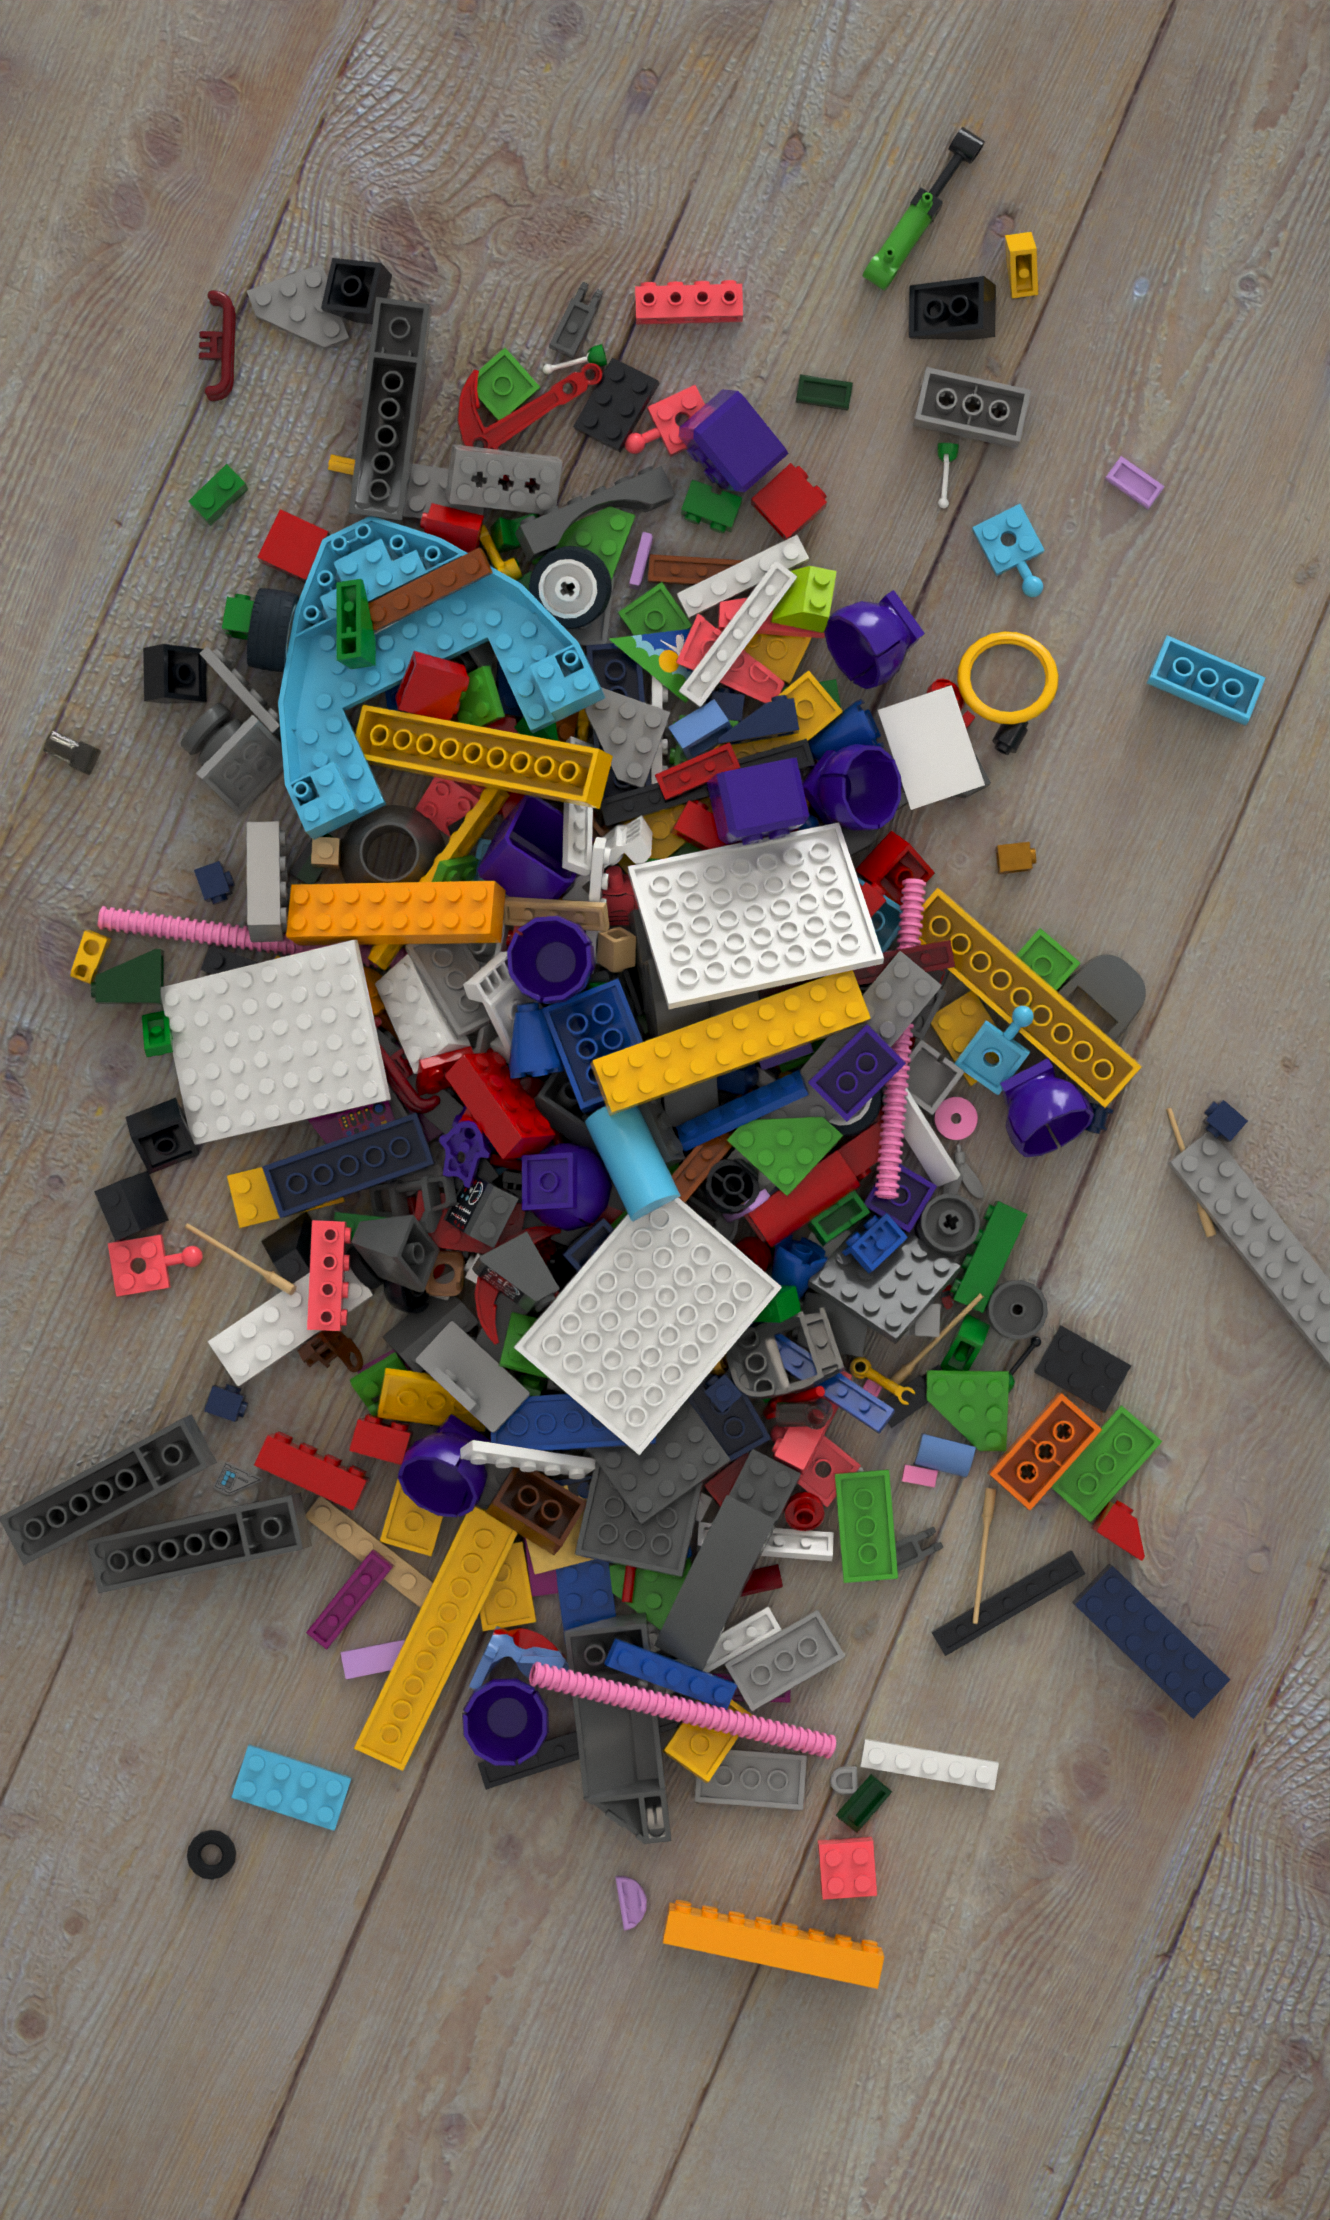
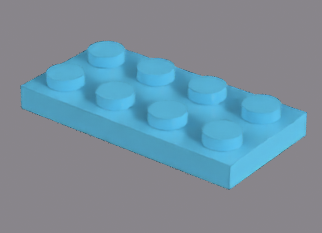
(291, 1787)

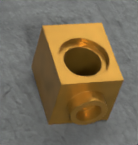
(1015, 857)

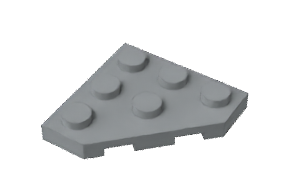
(296, 307)
(628, 733)

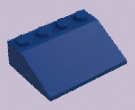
(588, 1029)

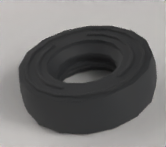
(362, 1270)
(195, 1860)

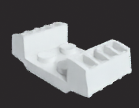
(632, 839)
(500, 997)

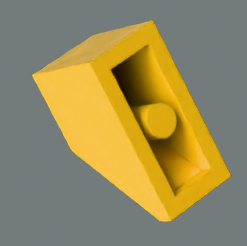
(1021, 264)

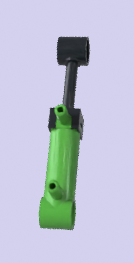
(919, 214)

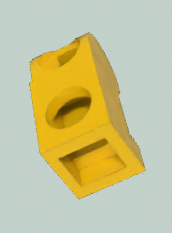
(89, 956)

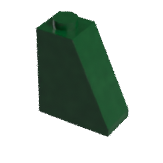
(132, 982)

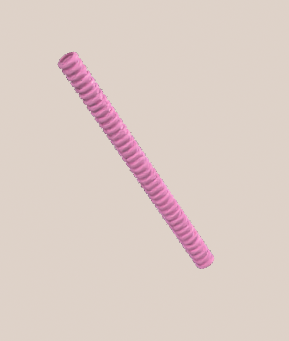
(208, 933)
(896, 1086)
(682, 1710)

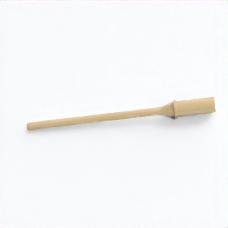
(1206, 1221)
(271, 1277)
(907, 1369)
(988, 1511)

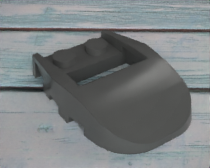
(1112, 986)
(758, 1364)

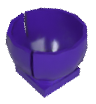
(871, 639)
(855, 787)
(550, 959)
(1041, 1099)
(565, 1186)
(438, 1477)
(505, 1722)

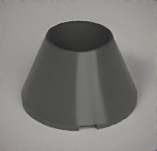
(388, 820)

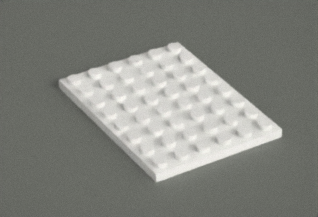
(754, 915)
(275, 1043)
(647, 1320)

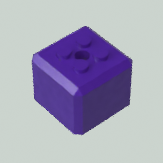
(731, 442)
(758, 802)
(528, 852)

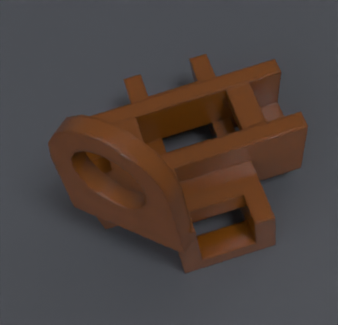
(328, 1346)

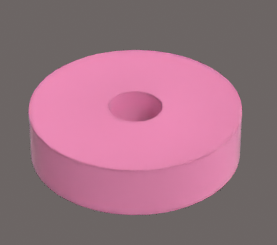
(943, 1121)

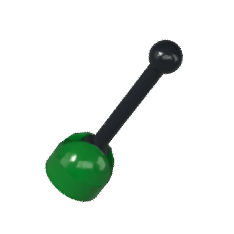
(1035, 1342)

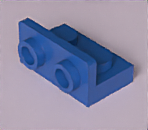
(875, 1242)

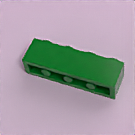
(988, 1256)

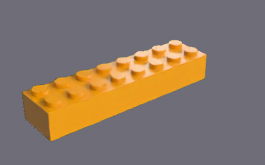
(396, 913)
(773, 1944)

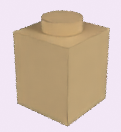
(326, 852)
(616, 949)

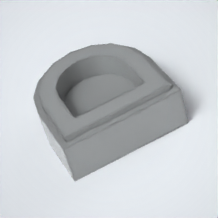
(844, 1780)

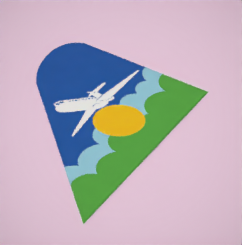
(658, 656)

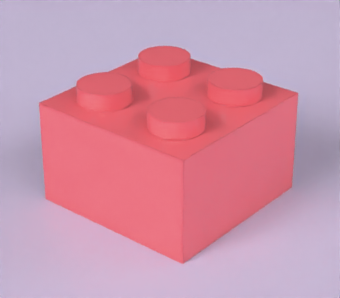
(847, 1868)

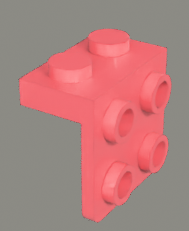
(448, 802)

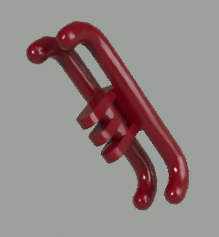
(221, 346)
(397, 1072)

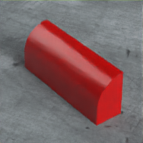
(815, 1193)

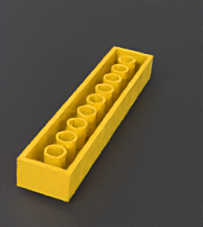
(483, 756)
(1008, 982)
(730, 1041)

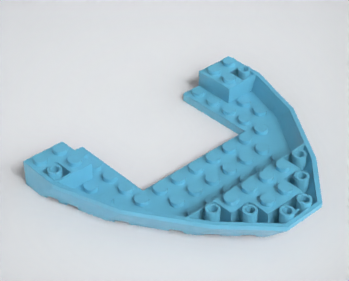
(319, 748)

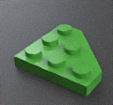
(601, 533)
(785, 1147)
(973, 1404)
(652, 1591)

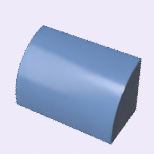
(700, 730)
(944, 1455)

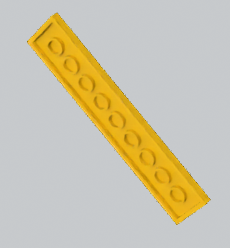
(814, 712)
(436, 1639)

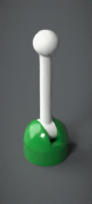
(594, 355)
(947, 453)

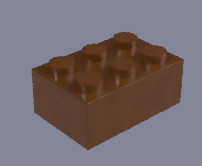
(536, 1508)

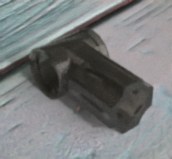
(78, 754)
(801, 1414)

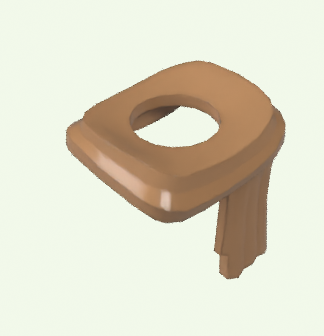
(453, 1288)

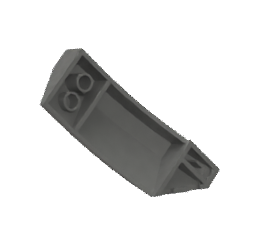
(618, 1745)

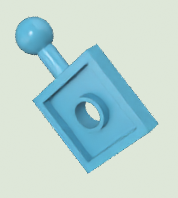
(1007, 557)
(992, 1039)

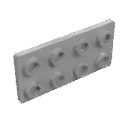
(472, 1377)

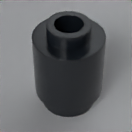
(1010, 737)

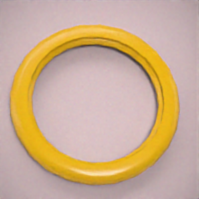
(1003, 717)

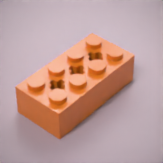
(1062, 1451)

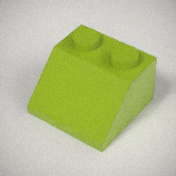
(807, 600)

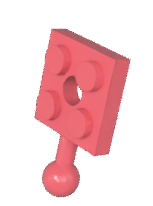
(663, 416)
(152, 1251)
(829, 1452)

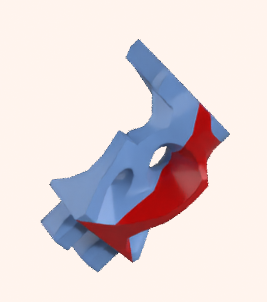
(525, 1649)

